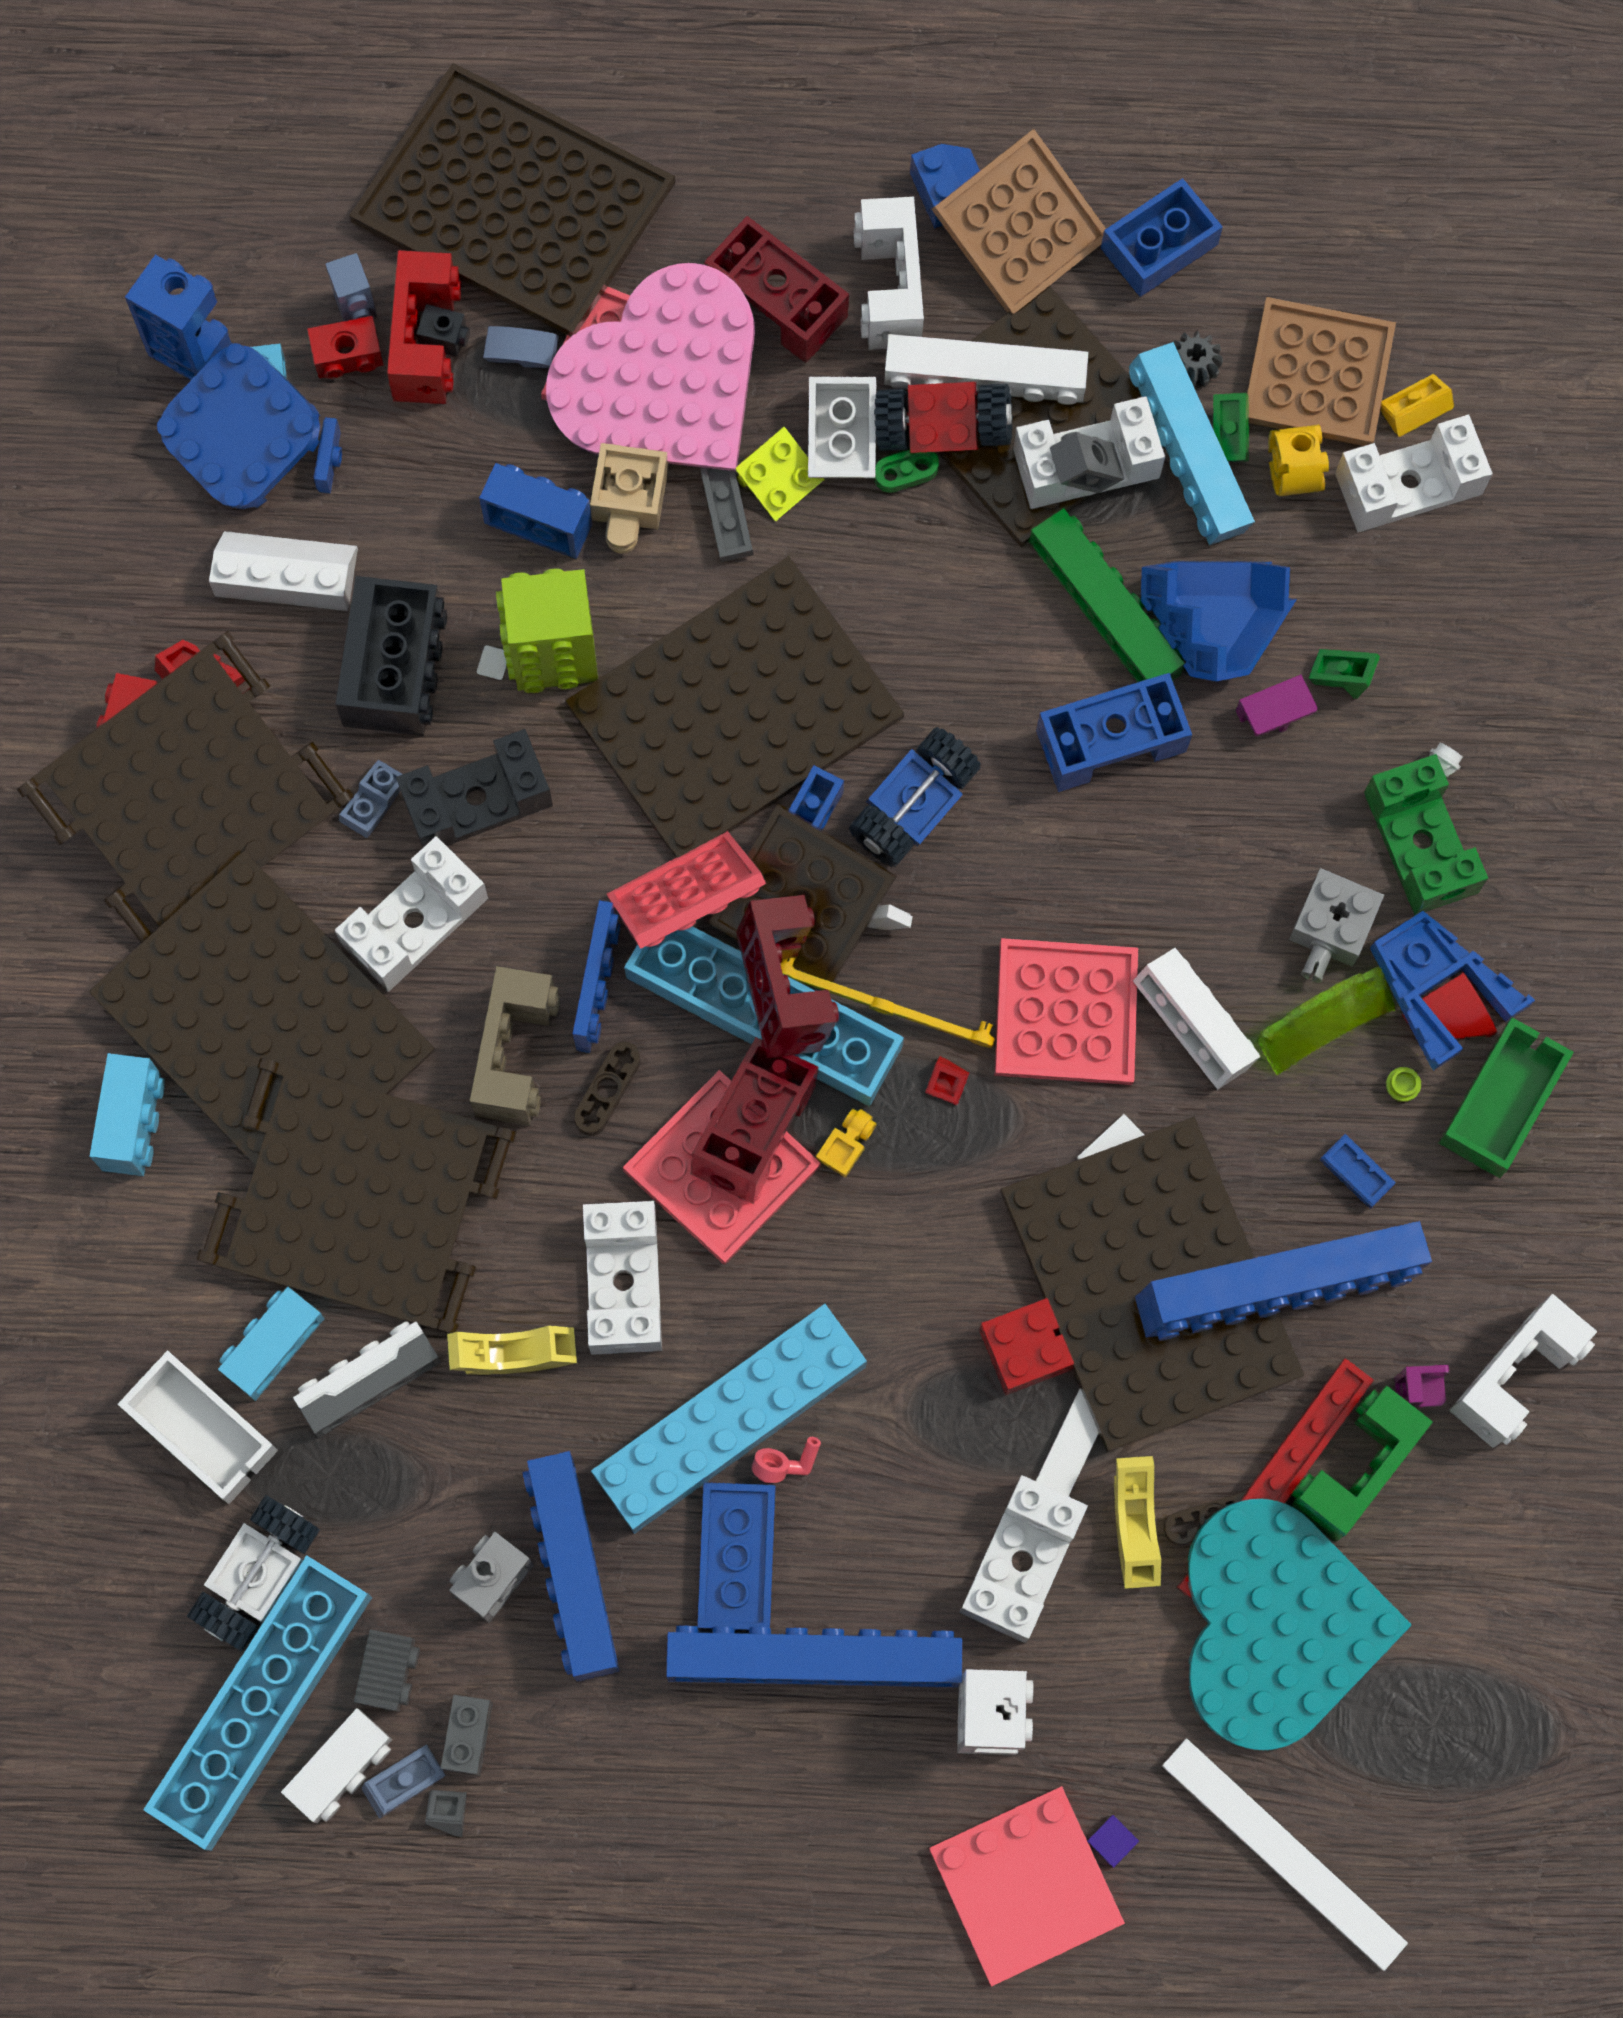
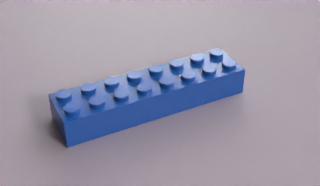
(1283, 1280)
(814, 1658)

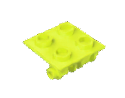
(777, 474)

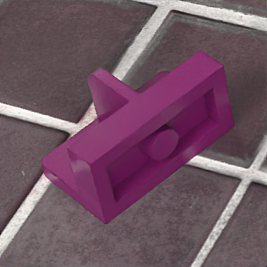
(1277, 706)
(1422, 1385)

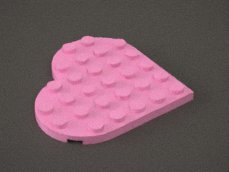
(664, 374)

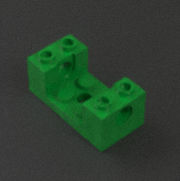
(1411, 803)
(1394, 1426)

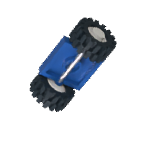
(915, 797)

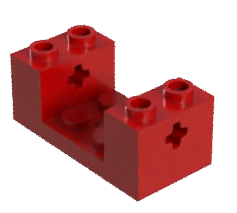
(416, 370)

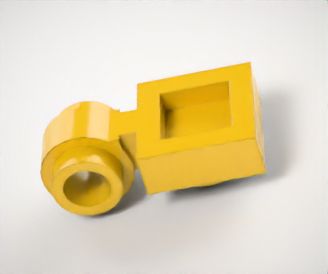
(842, 1149)

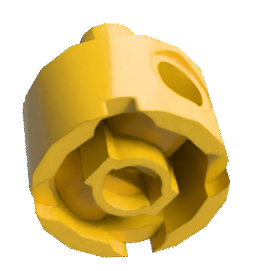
(1297, 460)

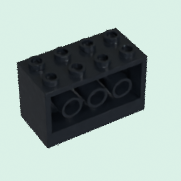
(391, 656)

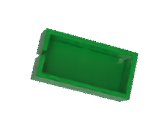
(1505, 1098)

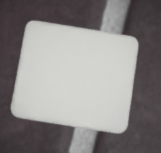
(492, 663)

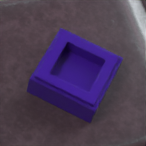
(1112, 1841)

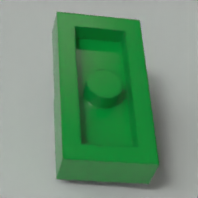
(1232, 425)

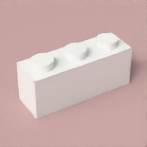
(338, 1767)

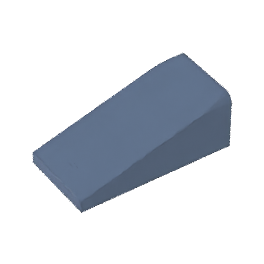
(402, 1781)

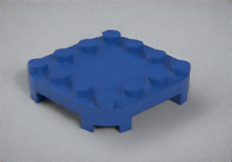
(239, 427)

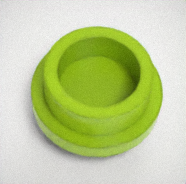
(1403, 1084)

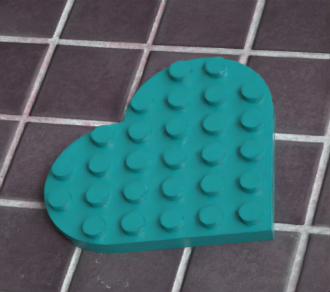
(1284, 1624)

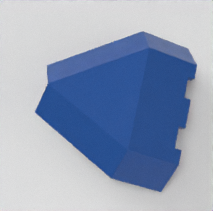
(1218, 611)

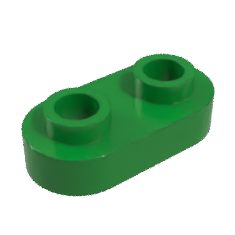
(904, 468)

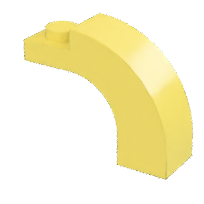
(512, 1352)
(1136, 1522)

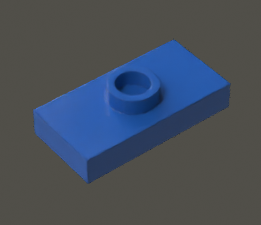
(328, 455)
(1357, 1171)

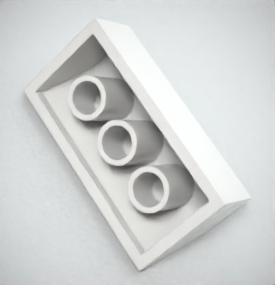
(283, 571)

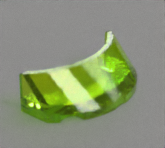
(1326, 1018)

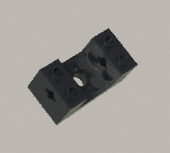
(508, 778)

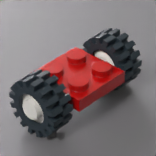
(943, 417)

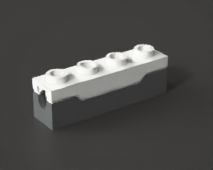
(366, 1379)

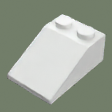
(842, 427)

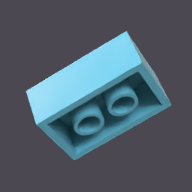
(127, 1115)

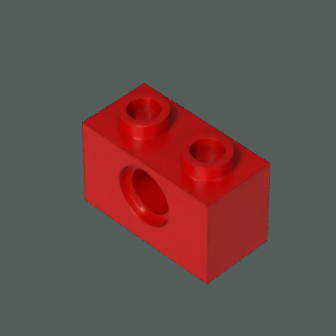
(331, 338)

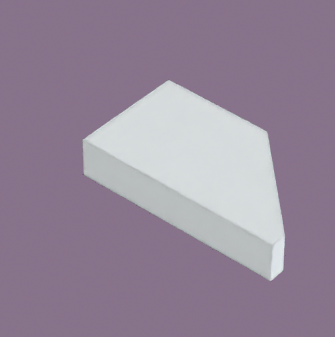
(890, 918)
(1118, 1133)

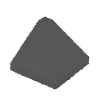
(446, 1811)

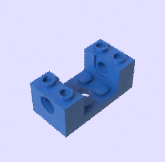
(171, 321)
(1079, 741)

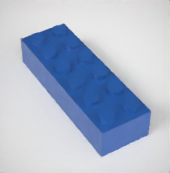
(572, 1566)

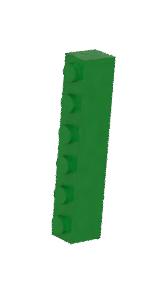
(1104, 598)

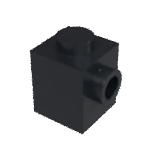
(444, 329)

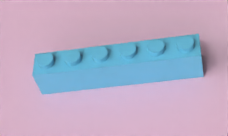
(1191, 444)

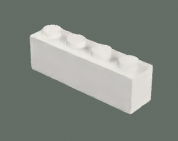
(1196, 1018)

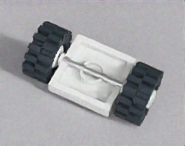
(253, 1572)

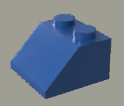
(940, 172)

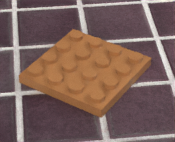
(1021, 222)
(1319, 370)

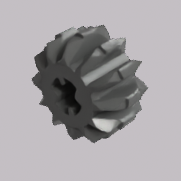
(1205, 352)

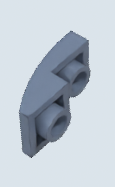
(520, 346)
(372, 800)

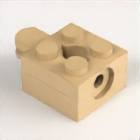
(628, 492)

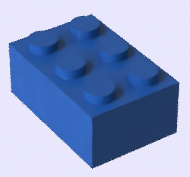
(1161, 237)
(536, 510)

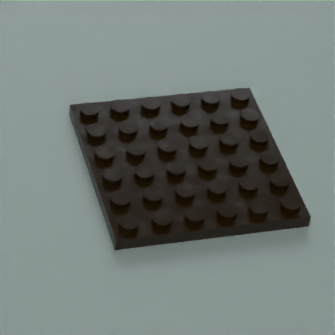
(993, 470)

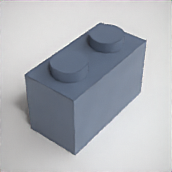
(351, 288)

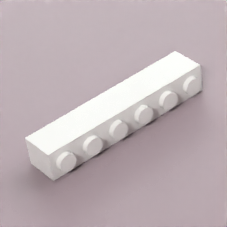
(1027, 370)

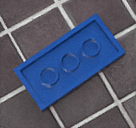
(598, 966)
(736, 1556)

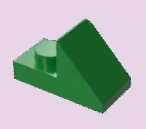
(1345, 670)

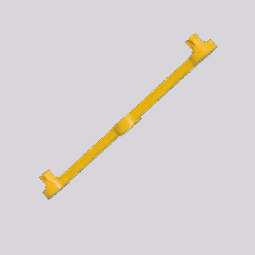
(980, 1037)

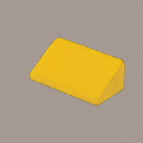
(1417, 404)

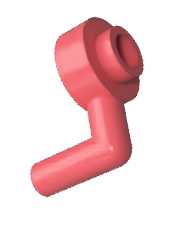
(773, 1465)

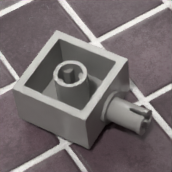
(1328, 937)
(490, 1576)

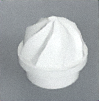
(1448, 758)

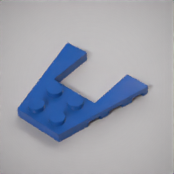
(1420, 958)

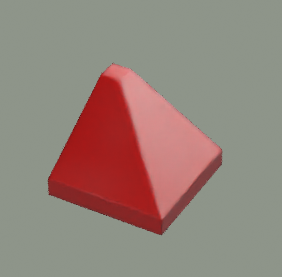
(947, 1081)

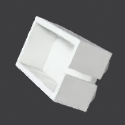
(197, 1427)

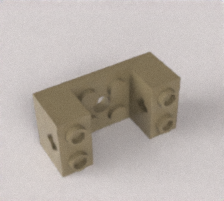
(516, 997)

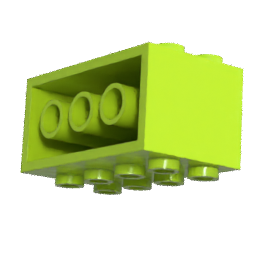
(547, 630)

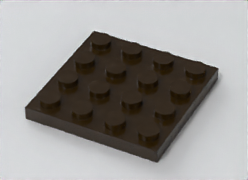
(834, 879)

